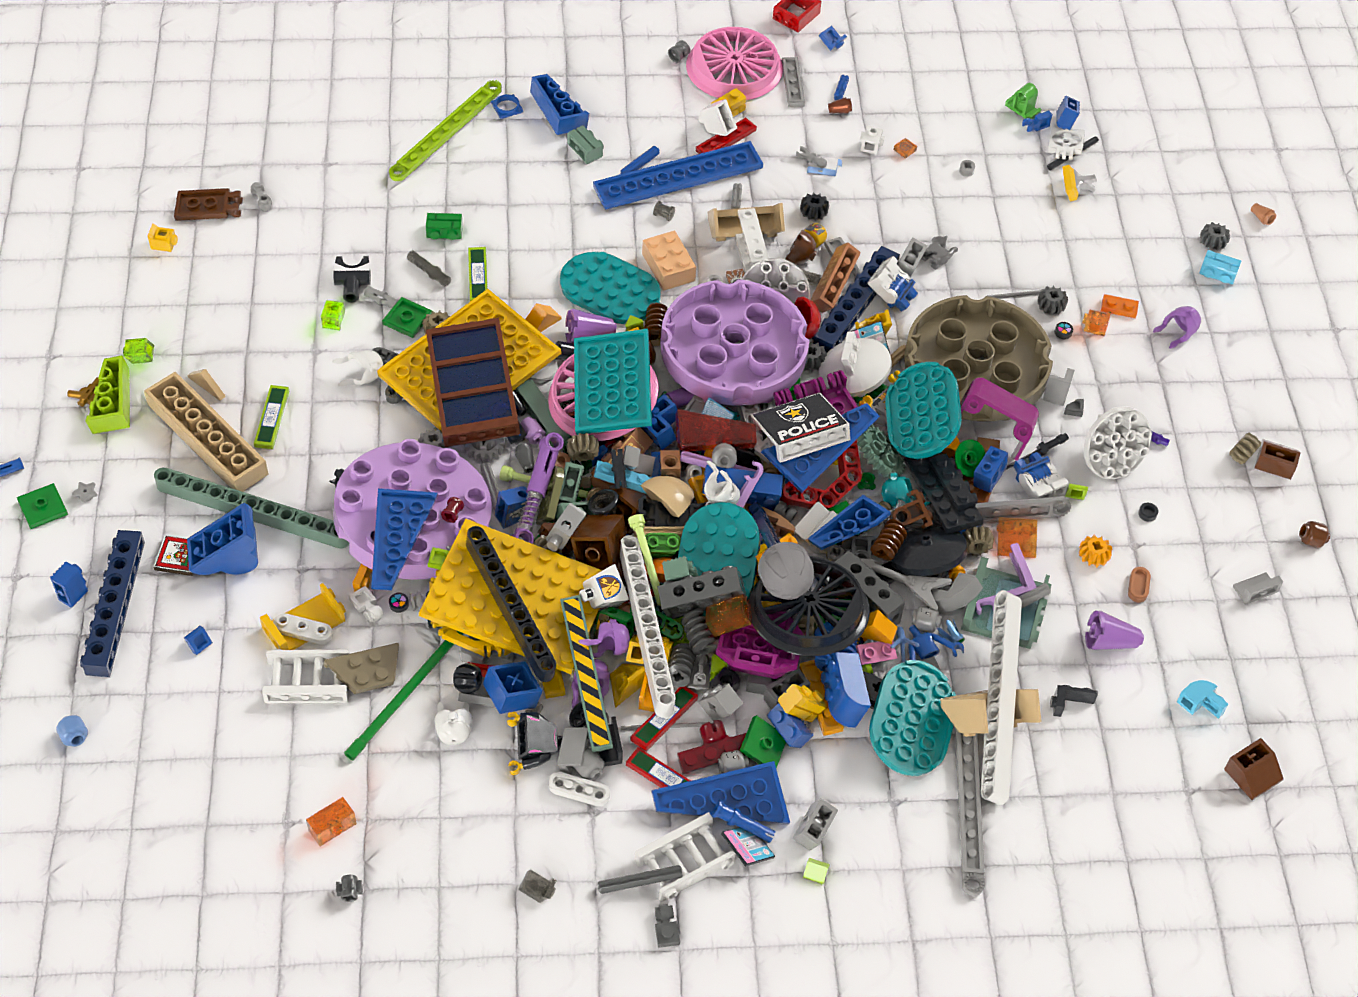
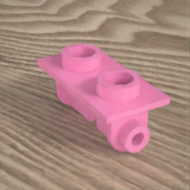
(876, 652)

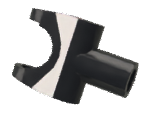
(351, 277)

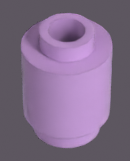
(533, 430)

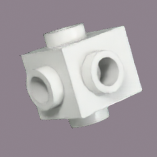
(871, 139)

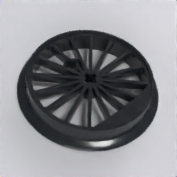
(844, 633)

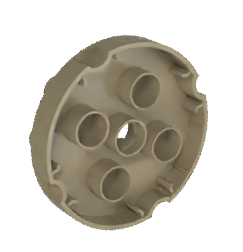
(965, 329)

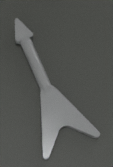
(918, 585)

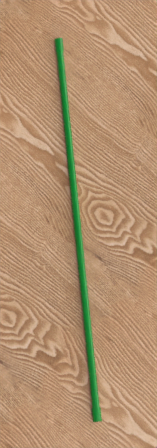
(360, 743)

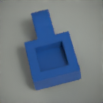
(1040, 122)

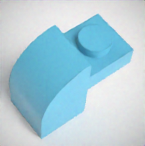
(1203, 694)

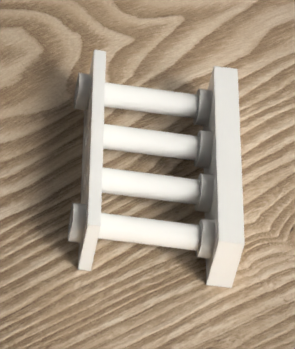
(750, 242)
(303, 693)
(684, 836)

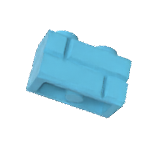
(1220, 267)

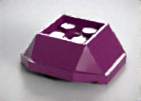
(751, 654)

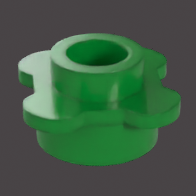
(867, 477)

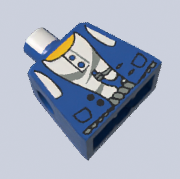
(510, 506)

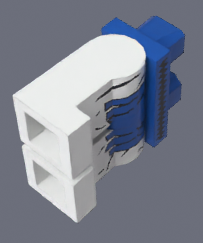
(893, 284)
(1040, 477)

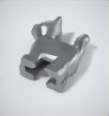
(938, 252)

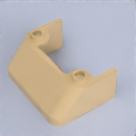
(727, 223)
(970, 715)

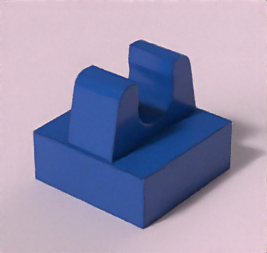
(198, 640)

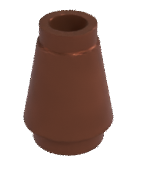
(840, 106)

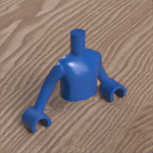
(927, 646)

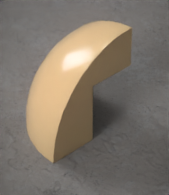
(671, 491)

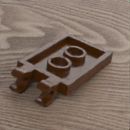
(207, 204)

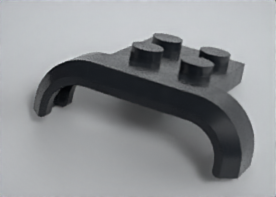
(657, 512)

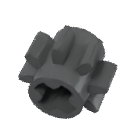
(349, 888)

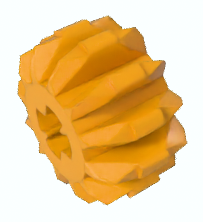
(1095, 550)

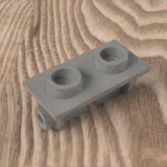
(701, 674)

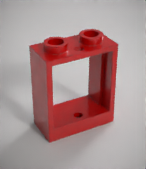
(796, 23)

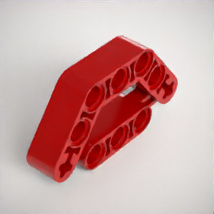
(829, 493)

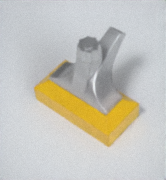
(1076, 182)

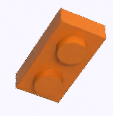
(1119, 306)

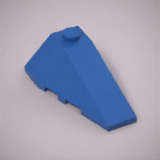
(851, 521)

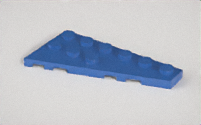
(807, 468)
(397, 527)
(751, 790)

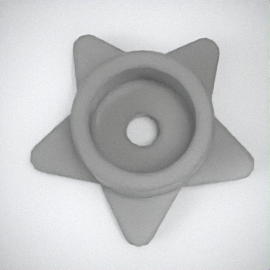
(85, 496)

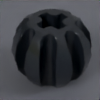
(467, 678)

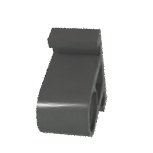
(859, 545)

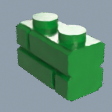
(444, 226)

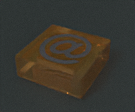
(905, 148)

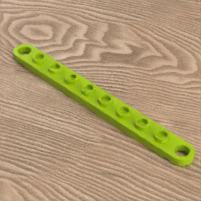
(445, 130)

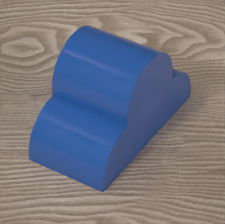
(225, 544)

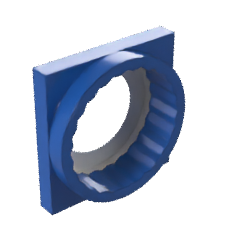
(506, 99)

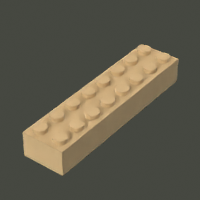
(206, 432)

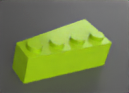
(112, 397)

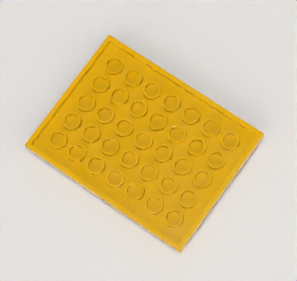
(524, 346)
(541, 578)

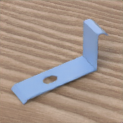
(825, 171)

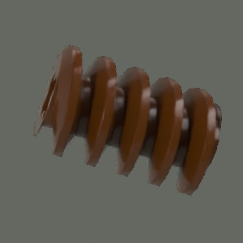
(654, 319)
(889, 540)

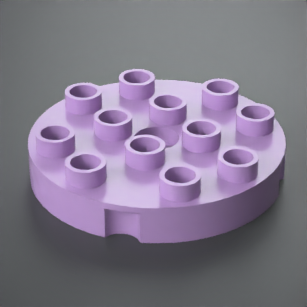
(701, 337)
(411, 468)

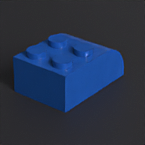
(846, 689)

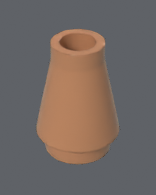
(1264, 214)

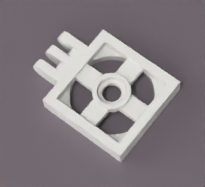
(1065, 148)

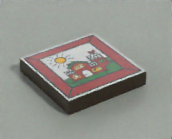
(173, 556)

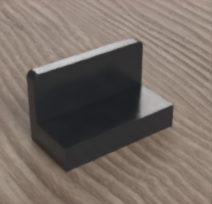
(614, 755)

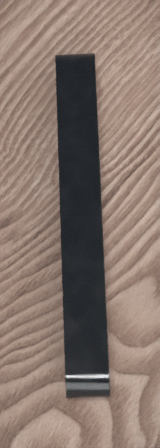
(510, 611)

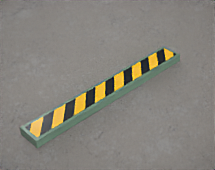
(586, 674)

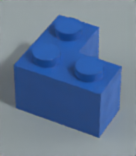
(662, 417)

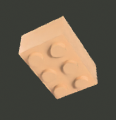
(669, 260)

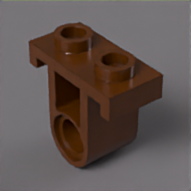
(914, 510)

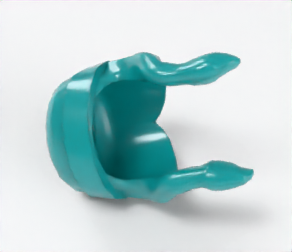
(897, 489)

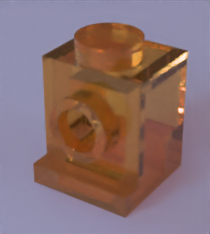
(1096, 322)

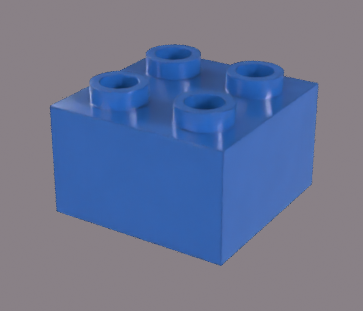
(512, 687)

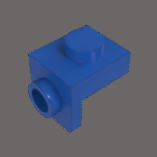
(832, 38)

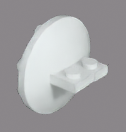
(780, 276)
(862, 361)
(1117, 442)

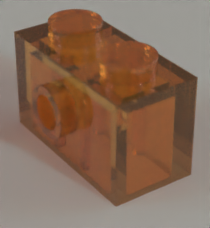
(728, 615)
(331, 821)

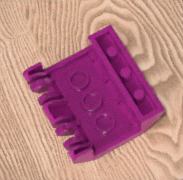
(837, 394)

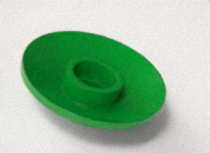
(968, 456)

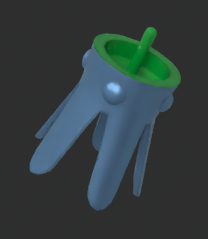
(955, 635)

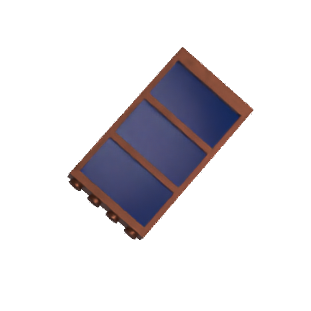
(472, 382)

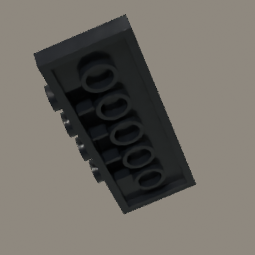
(946, 491)

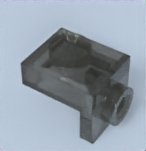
(537, 886)

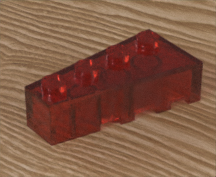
(705, 432)

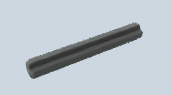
(640, 879)

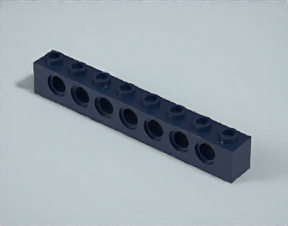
(852, 304)
(101, 664)

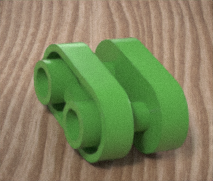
(663, 544)

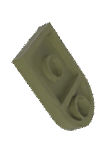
(549, 504)

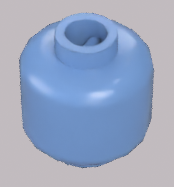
(72, 730)

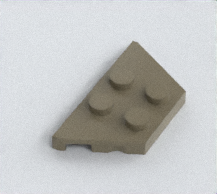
(367, 668)

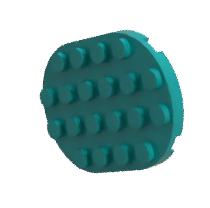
(608, 286)
(923, 410)
(722, 537)
(908, 721)

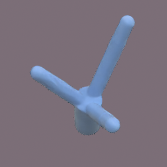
(902, 640)

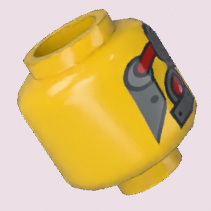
(818, 232)

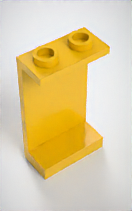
(320, 608)

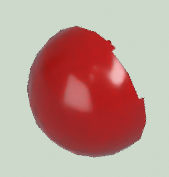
(811, 315)

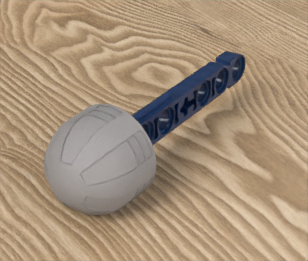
(784, 565)

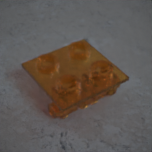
(1017, 531)

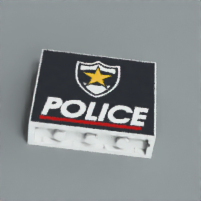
(802, 426)

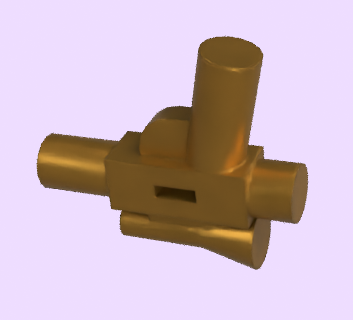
(85, 394)

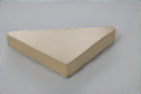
(205, 381)

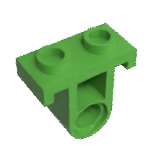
(1024, 101)

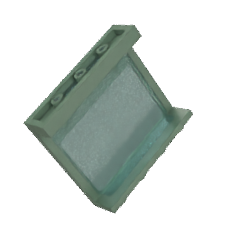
(992, 583)

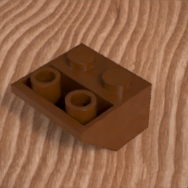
(1277, 459)
(1255, 769)

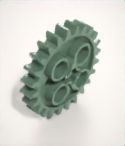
(881, 452)

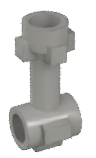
(264, 200)

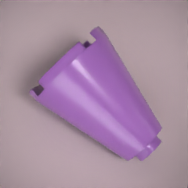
(587, 324)
(1111, 633)

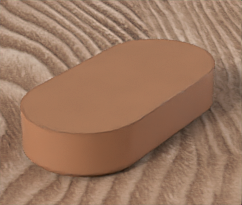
(1139, 584)

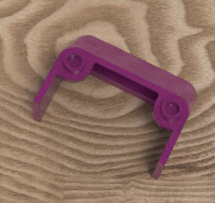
(985, 392)

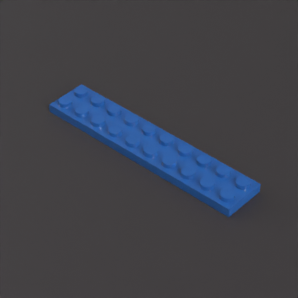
(677, 175)

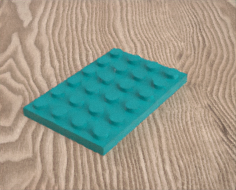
(612, 382)

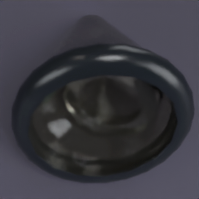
(604, 502)

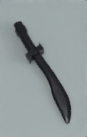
(1043, 448)

